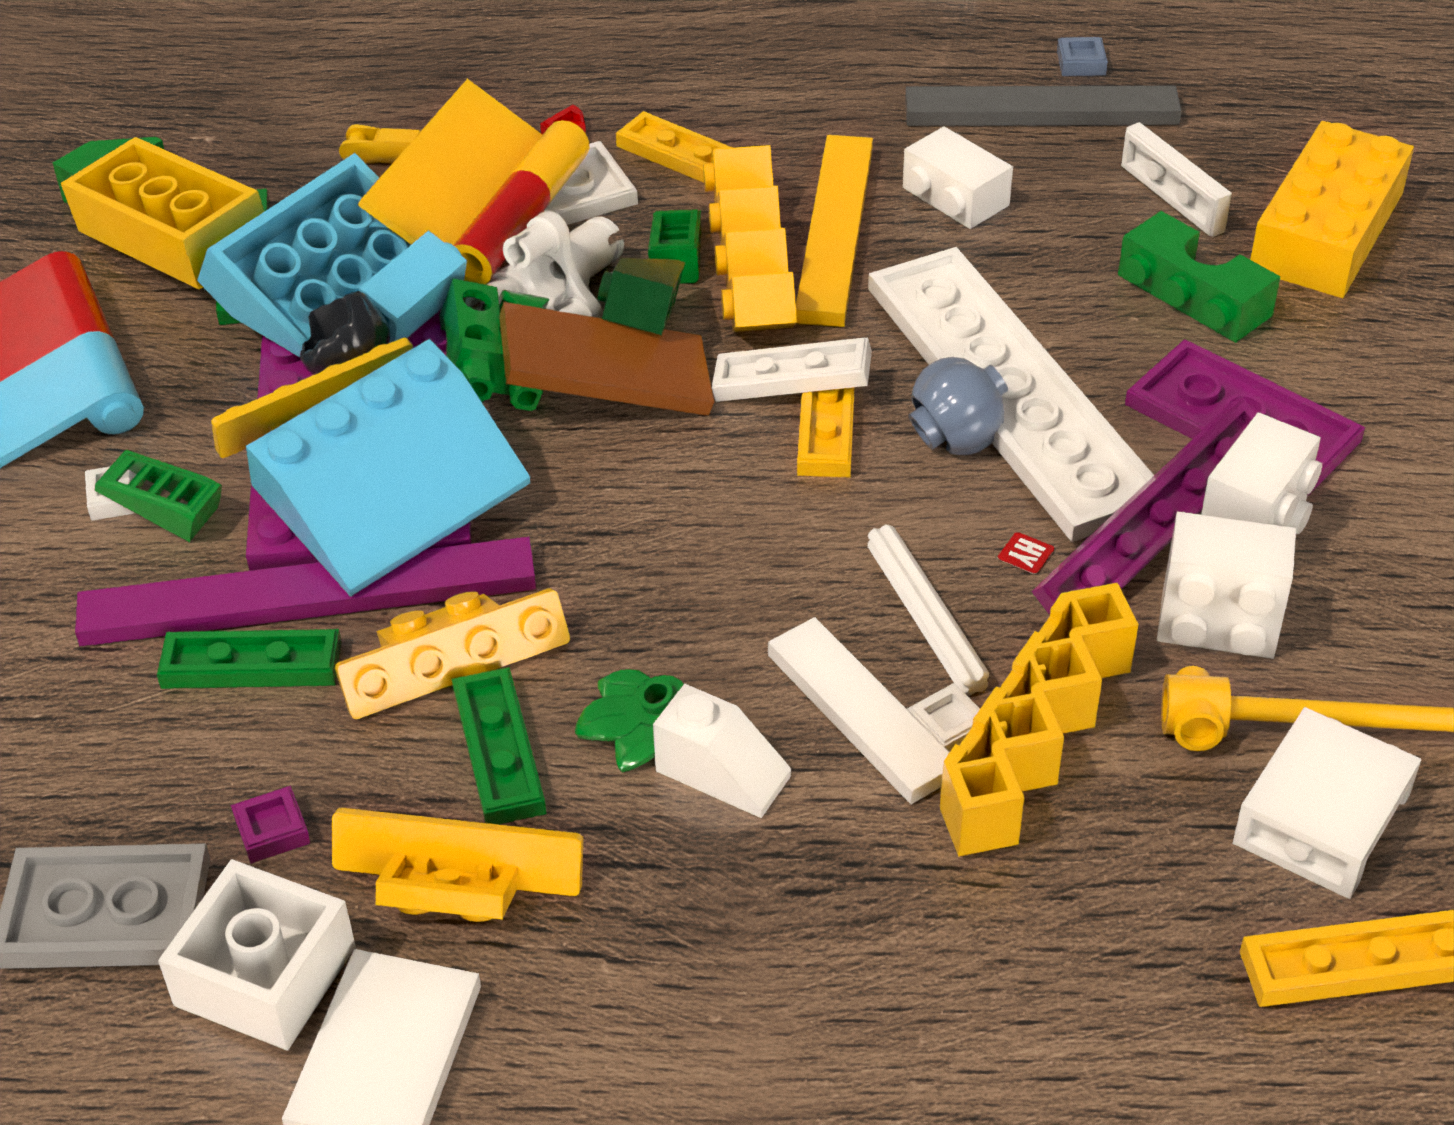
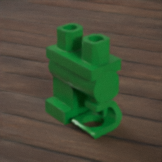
(476, 339)

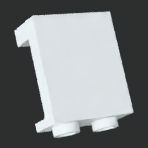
(1325, 801)

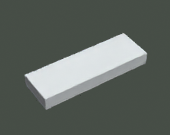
(1176, 179)
(792, 369)

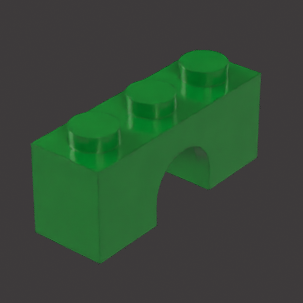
(1224, 297)

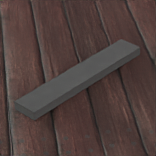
(1041, 105)

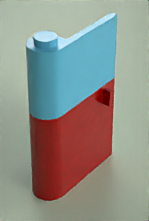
(58, 358)

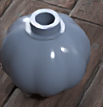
(958, 405)

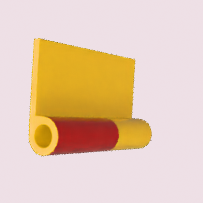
(475, 178)

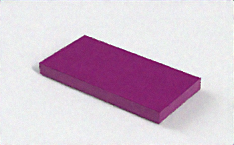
(1197, 385)

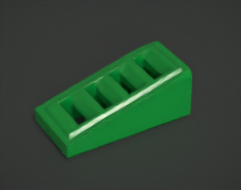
(678, 237)
(180, 519)

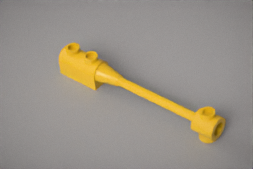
(1201, 707)

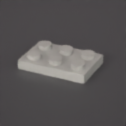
(98, 903)

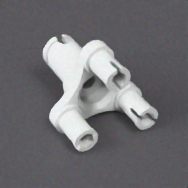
(557, 262)

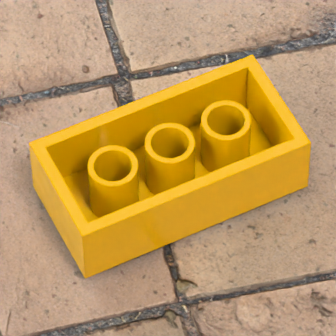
(158, 207)
(1331, 207)

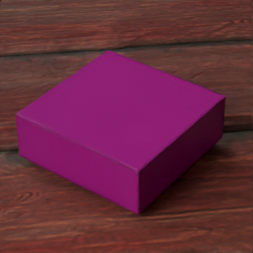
(270, 824)

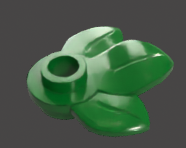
(628, 714)

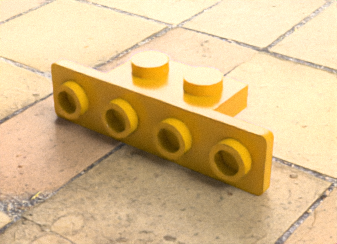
(253, 420)
(460, 640)
(454, 863)

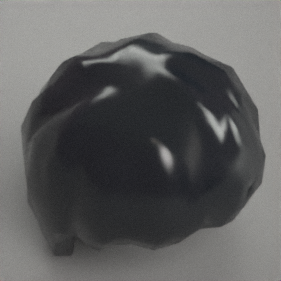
(343, 332)

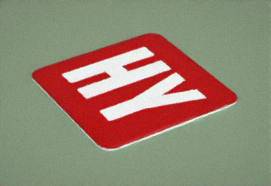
(1026, 553)

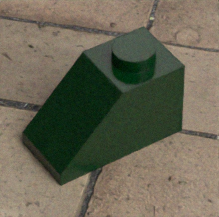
(641, 292)

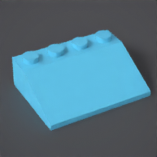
(301, 255)
(386, 467)

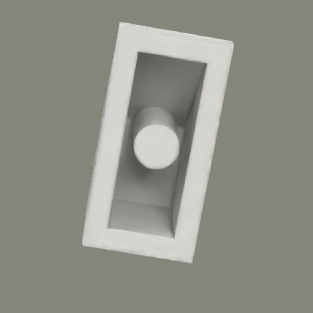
(718, 751)

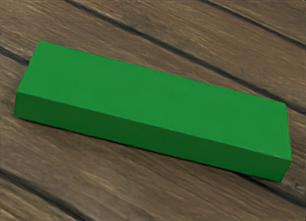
(249, 658)
(498, 747)

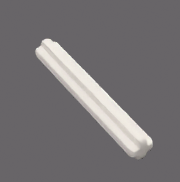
(928, 610)

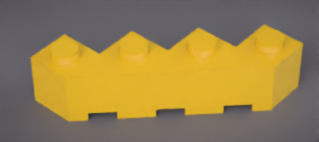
(751, 239)
(1021, 725)

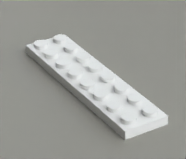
(1049, 427)

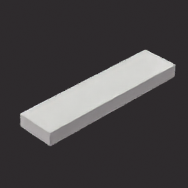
(861, 709)

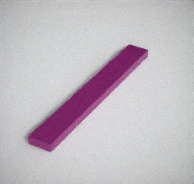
(297, 593)

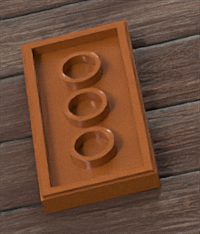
(604, 359)

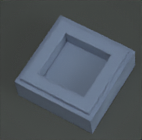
(1082, 56)

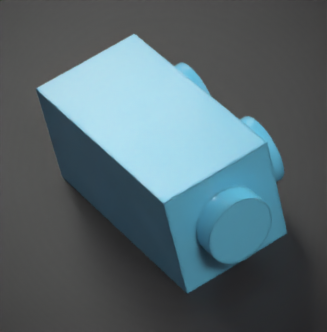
(415, 284)

